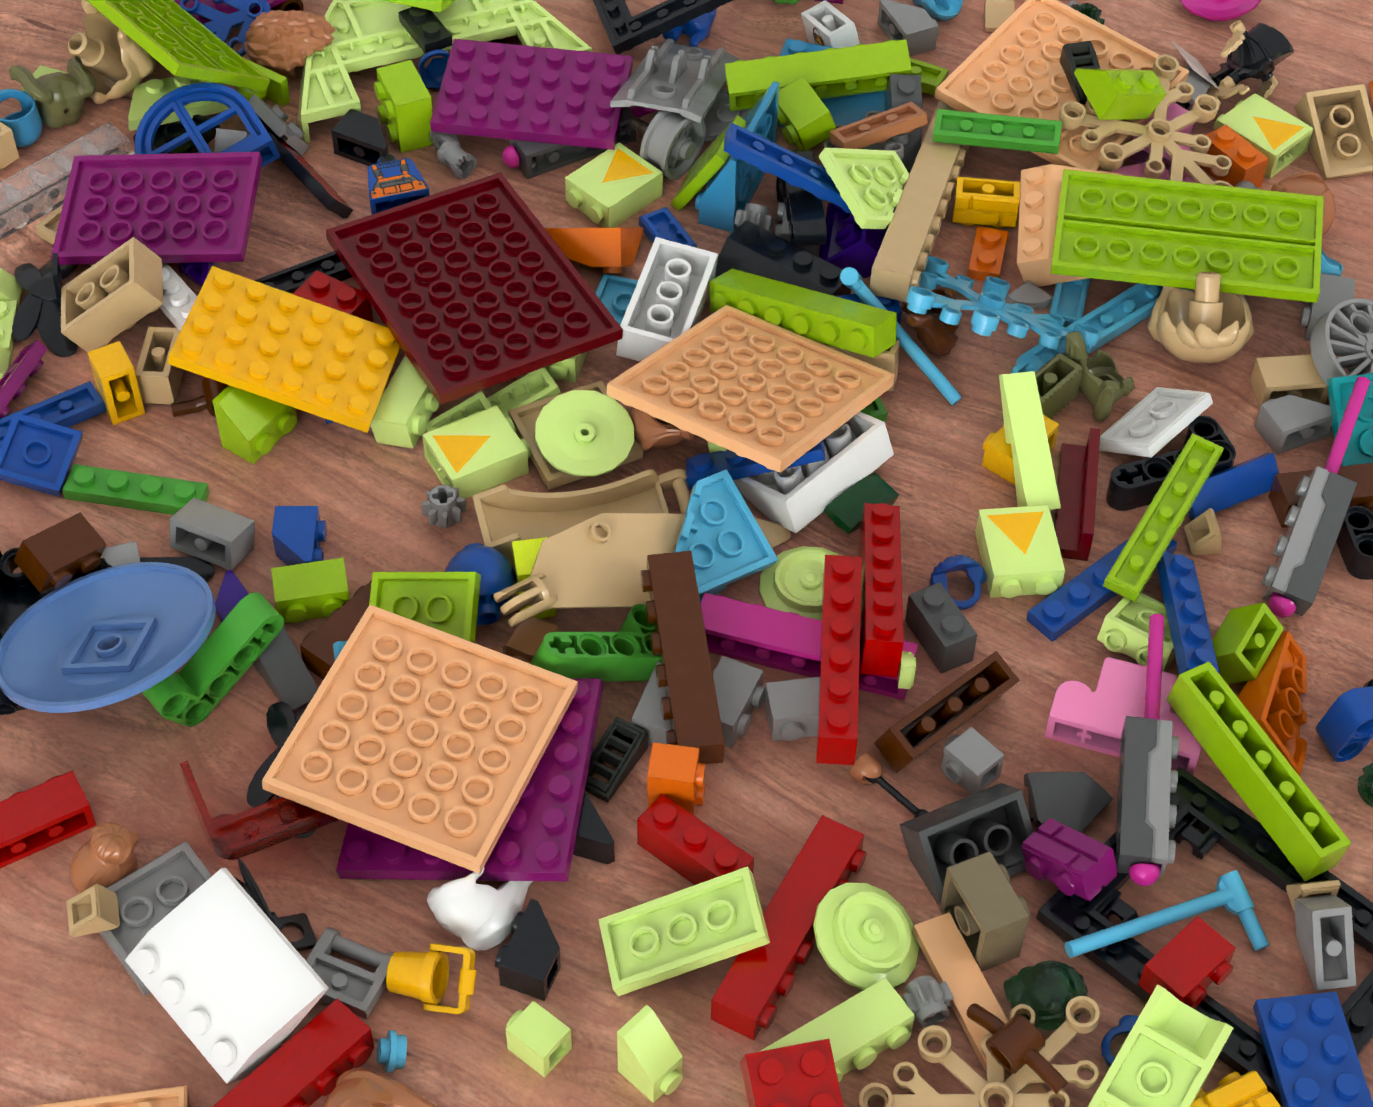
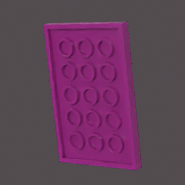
(531, 94)
(171, 203)

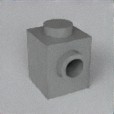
(971, 761)

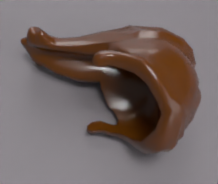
(931, 331)

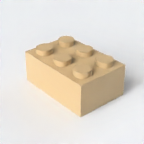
(111, 295)

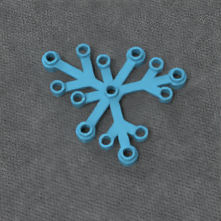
(989, 307)

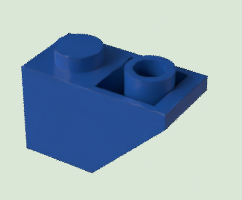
(298, 534)

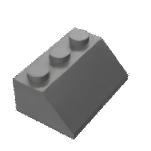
(965, 829)

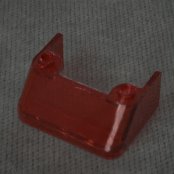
(255, 828)

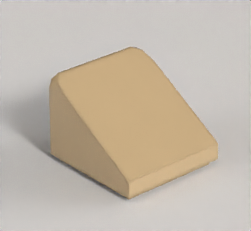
(996, 13)
(1312, 889)
(92, 911)

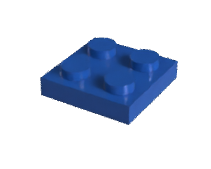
(38, 454)

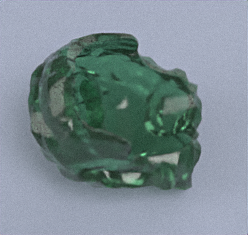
(1047, 990)

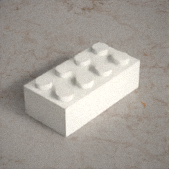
(666, 297)

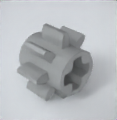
(756, 214)
(443, 506)
(928, 1000)

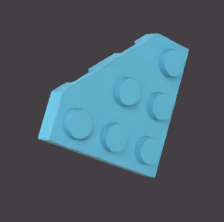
(722, 535)

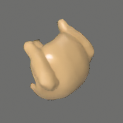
(109, 55)
(1201, 323)

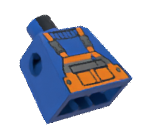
(394, 183)

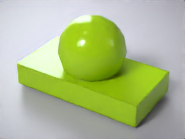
(276, 91)

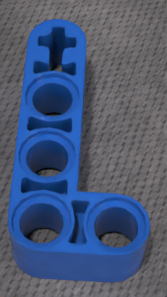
(1348, 724)

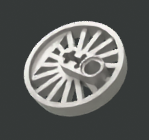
(1346, 333)

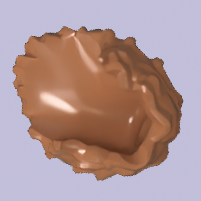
(284, 38)

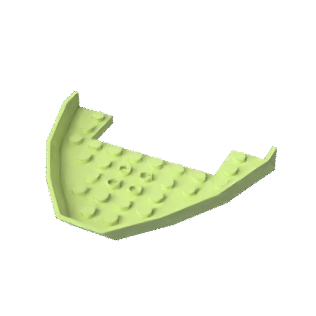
(372, 36)

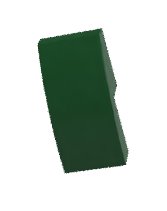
(848, 507)

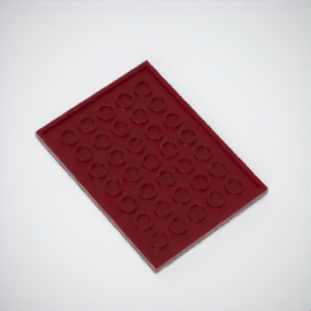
(472, 287)

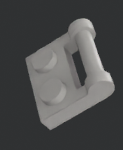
(350, 984)

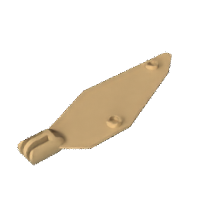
(601, 563)

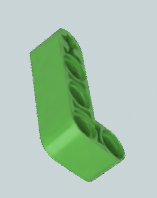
(602, 655)
(218, 663)

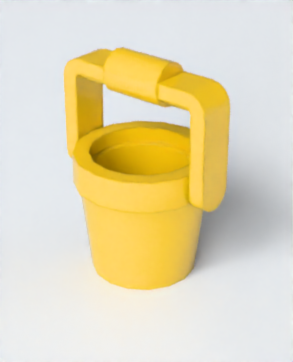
(427, 975)

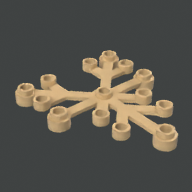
(1157, 133)
(994, 1087)

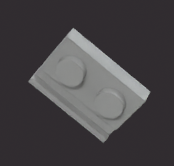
(276, 120)

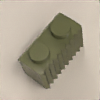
(1058, 384)

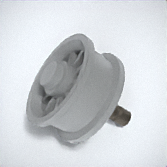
(670, 142)

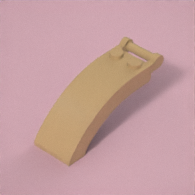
(521, 515)

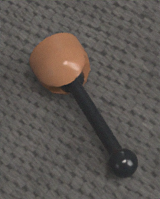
(869, 771)

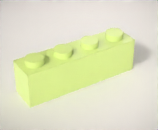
(403, 408)
(858, 1027)

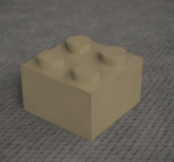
(985, 909)

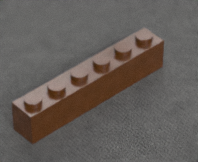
(683, 655)

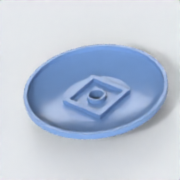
(105, 637)

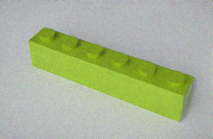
(828, 71)
(807, 312)
(1258, 771)

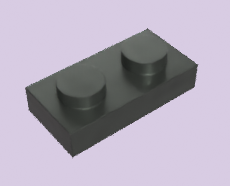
(425, 29)

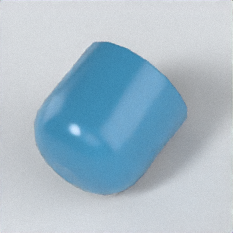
(25, 123)

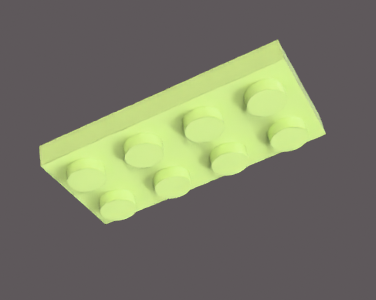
(683, 931)

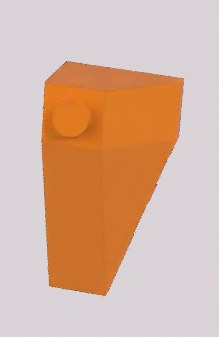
(599, 246)
(1275, 699)

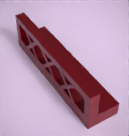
(1077, 497)

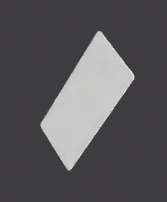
(1195, 64)

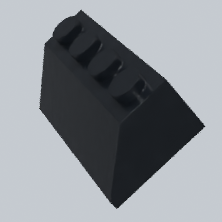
(772, 257)

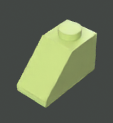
(649, 1055)

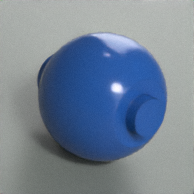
(495, 576)

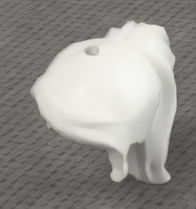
(476, 910)

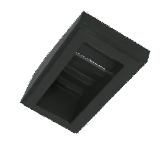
(1074, 56)
(625, 739)

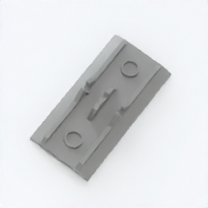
(676, 80)

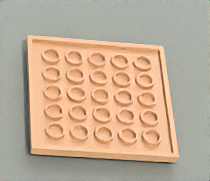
(1022, 77)
(751, 387)
(422, 738)

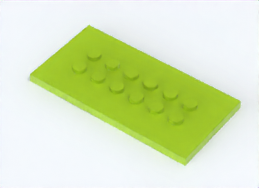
(181, 42)
(1175, 229)

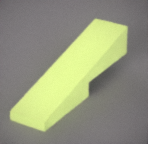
(524, 391)
(1029, 441)

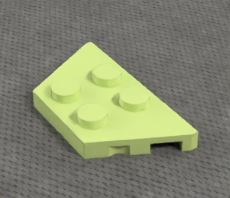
(149, 92)

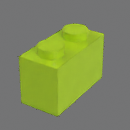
(310, 589)
(1245, 642)

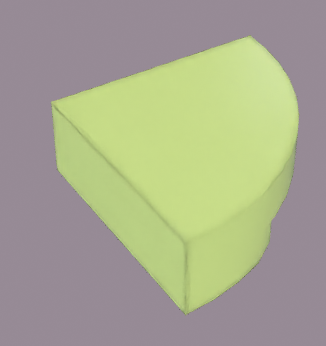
(907, 670)

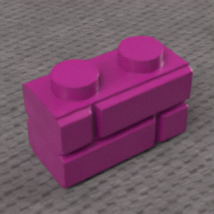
(1069, 859)

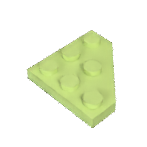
(867, 182)

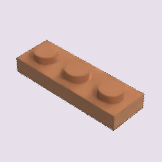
(879, 127)

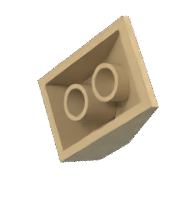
(1341, 130)

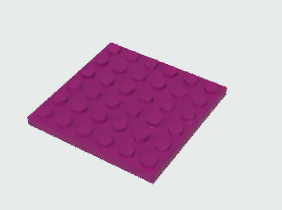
(539, 833)

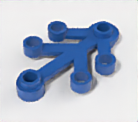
(223, 23)

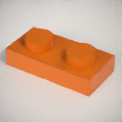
(987, 253)

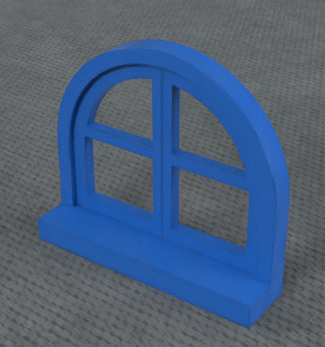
(174, 102)

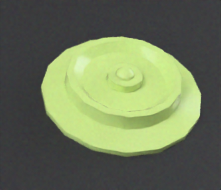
(584, 433)
(795, 581)
(865, 935)

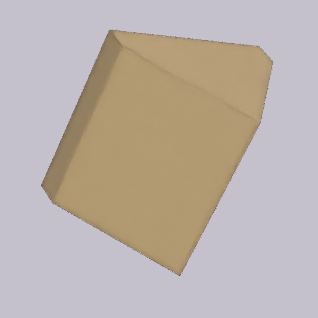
(1204, 534)

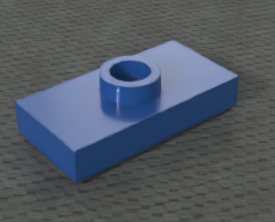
(665, 226)

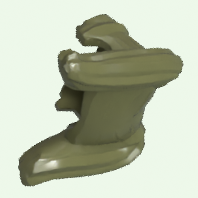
(58, 92)
(1099, 376)

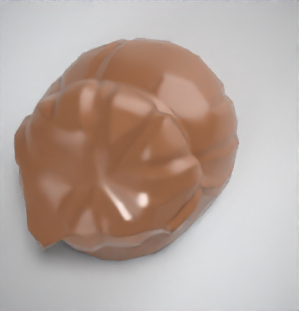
(104, 857)

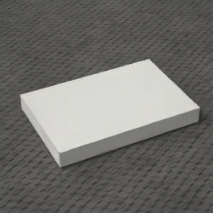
(1154, 421)

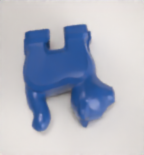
(696, 28)

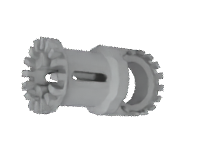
(451, 154)

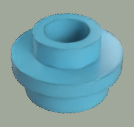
(392, 1051)

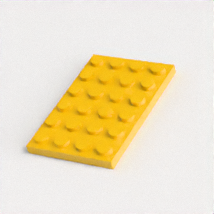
(286, 349)

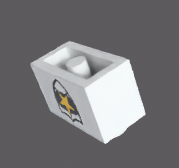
(829, 26)

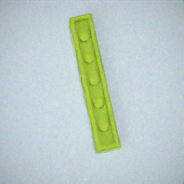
(1163, 518)

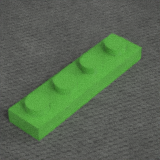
(997, 131)
(131, 489)

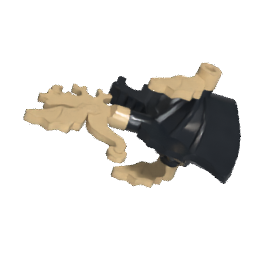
(1250, 55)

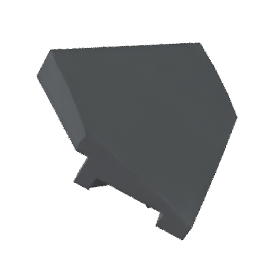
(1065, 797)

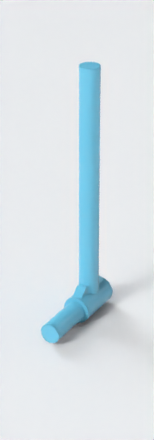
(854, 281)
(1229, 893)

